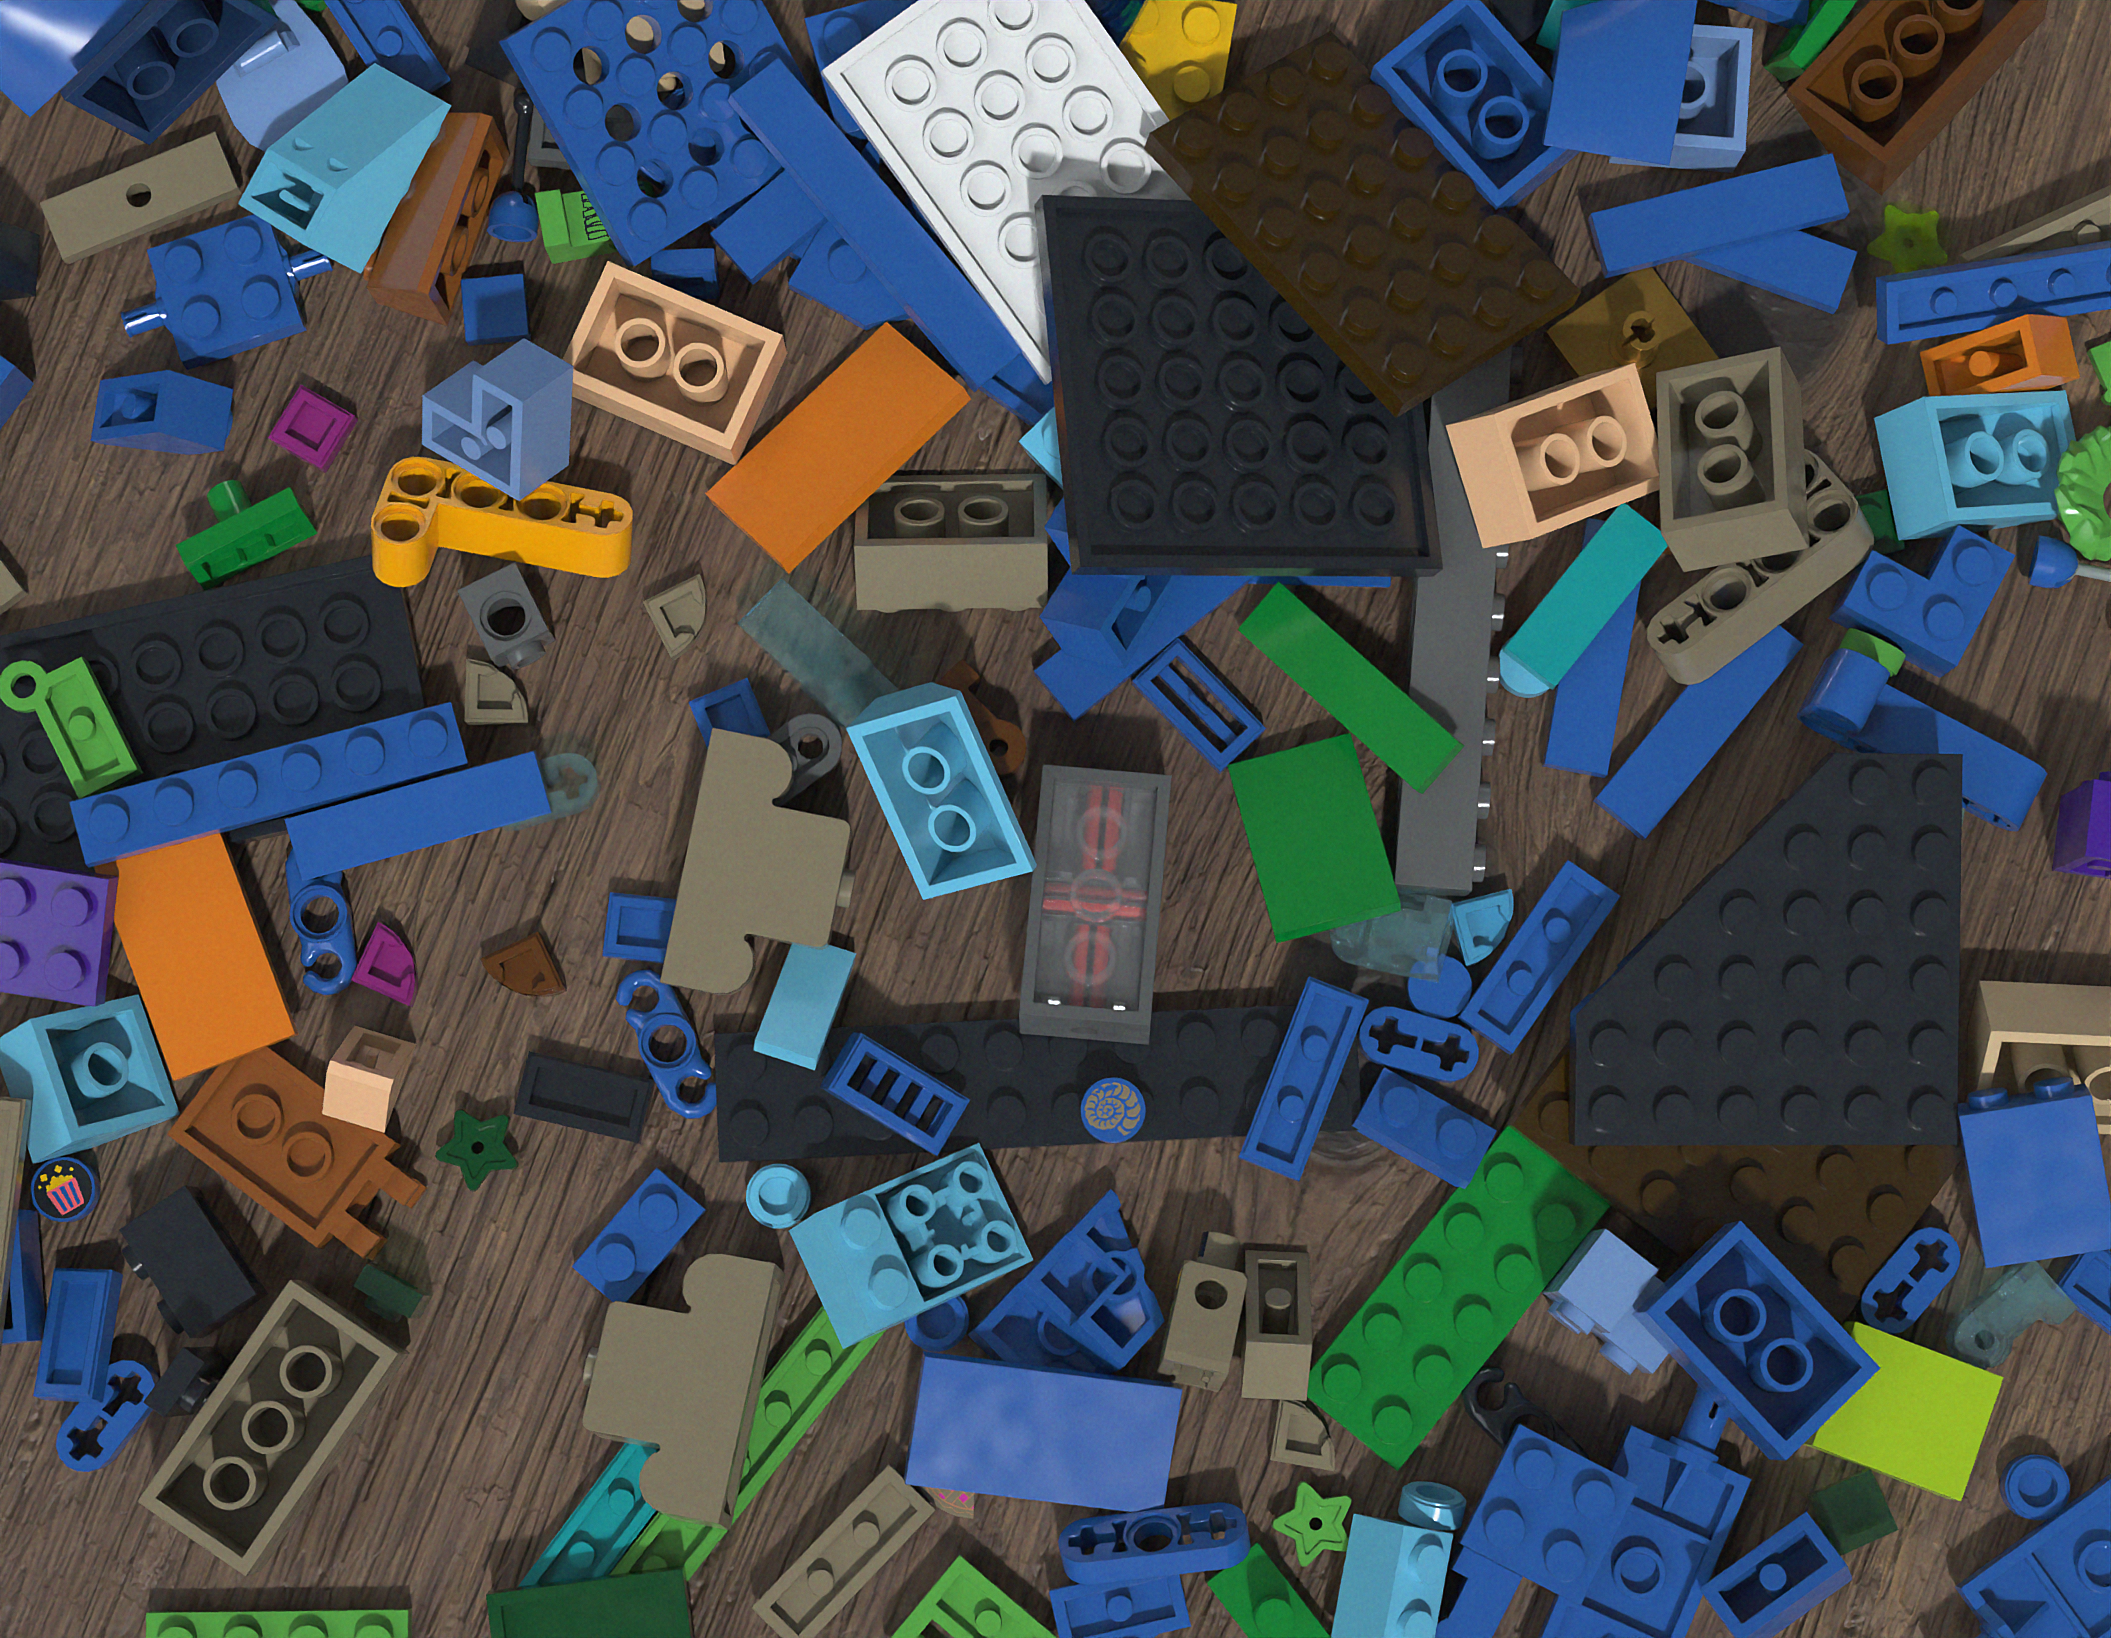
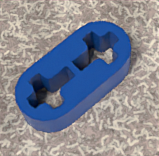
(1421, 1029)
(1918, 1291)
(120, 1425)

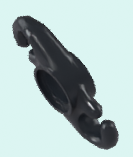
(1497, 1421)

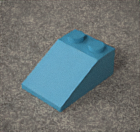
(1973, 460)

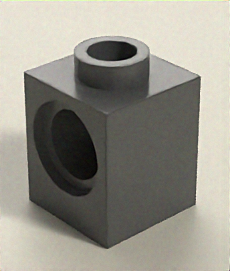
(490, 596)

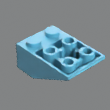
(347, 166)
(910, 1244)

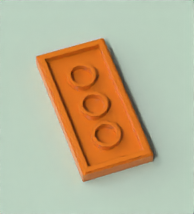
(838, 447)
(198, 955)

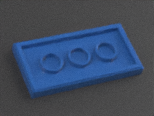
(1042, 1433)

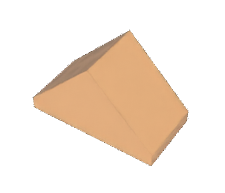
(366, 1078)

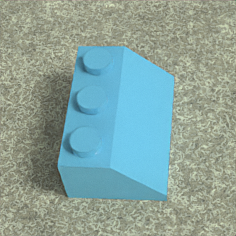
(939, 790)

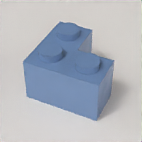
(504, 418)
(1600, 1292)

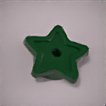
(494, 1156)

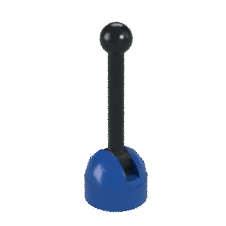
(514, 214)

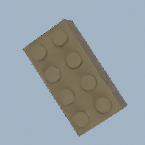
(273, 1427)

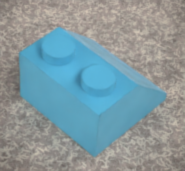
(88, 1076)

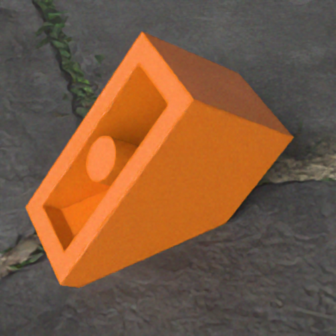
(2006, 358)

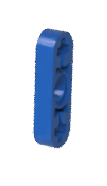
(1177, 1558)

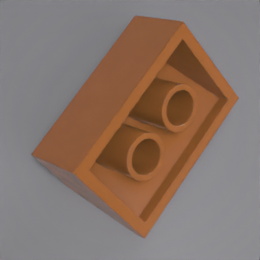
(439, 220)

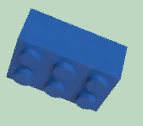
(1476, 100)
(1756, 1341)

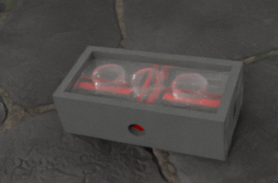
(1095, 904)

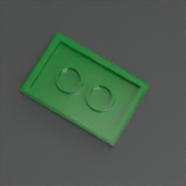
(1314, 838)

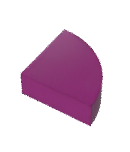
(388, 966)

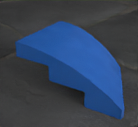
(52, 41)
(1620, 78)
(1078, 1303)

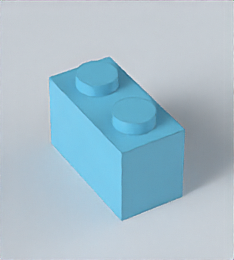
(1391, 1580)

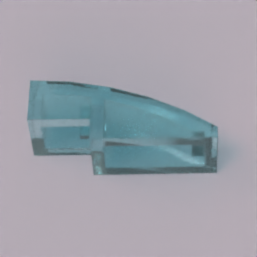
(814, 654)

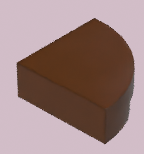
(525, 968)

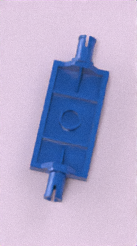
(1666, 1538)
(2051, 1578)

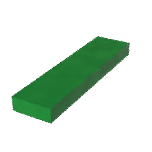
(1351, 688)

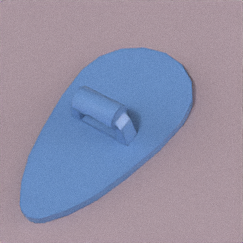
(281, 77)

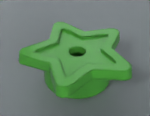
(1296, 1523)

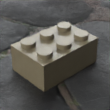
(1731, 460)

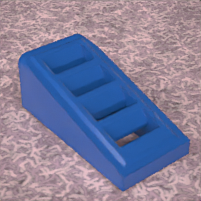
(846, 1064)

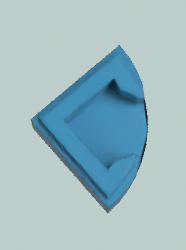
(1481, 924)

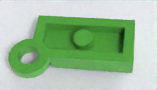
(76, 724)

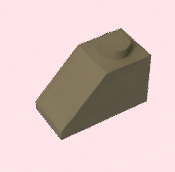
(1276, 1326)

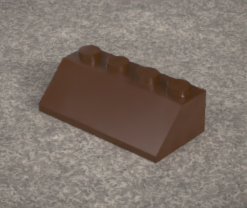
(1905, 76)

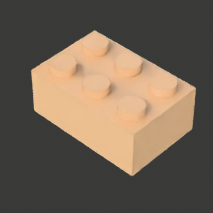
(673, 363)
(1557, 455)

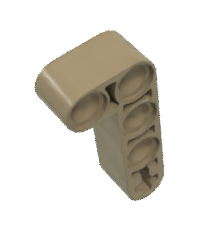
(1701, 632)

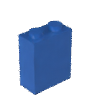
(2035, 1172)

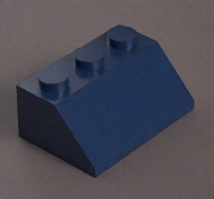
(166, 61)

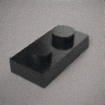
(187, 1382)

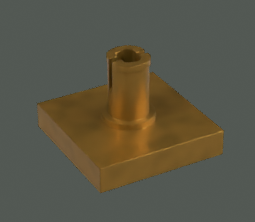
(1627, 325)

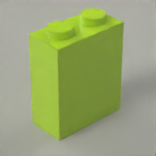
(1914, 1416)

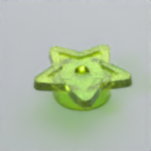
(1913, 226)

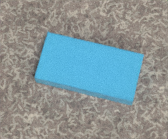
(804, 1004)

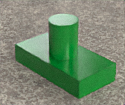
(1805, 42)
(243, 533)
(1263, 1599)

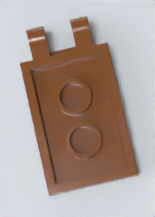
(267, 1136)

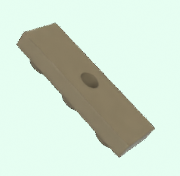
(105, 209)

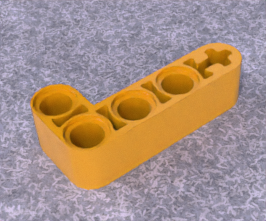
(443, 505)

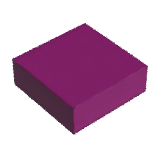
(313, 428)

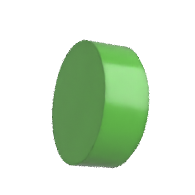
(1875, 648)

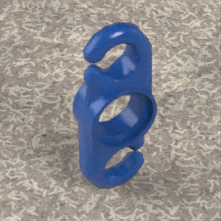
(337, 941)
(668, 1074)

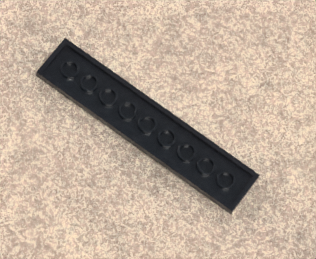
(1023, 1089)

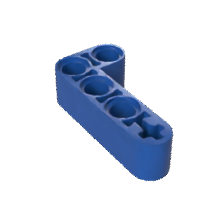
(1868, 716)

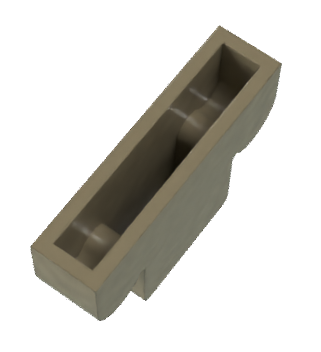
(752, 869)
(688, 1384)

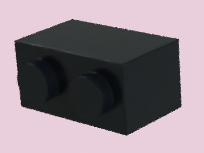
(191, 1263)

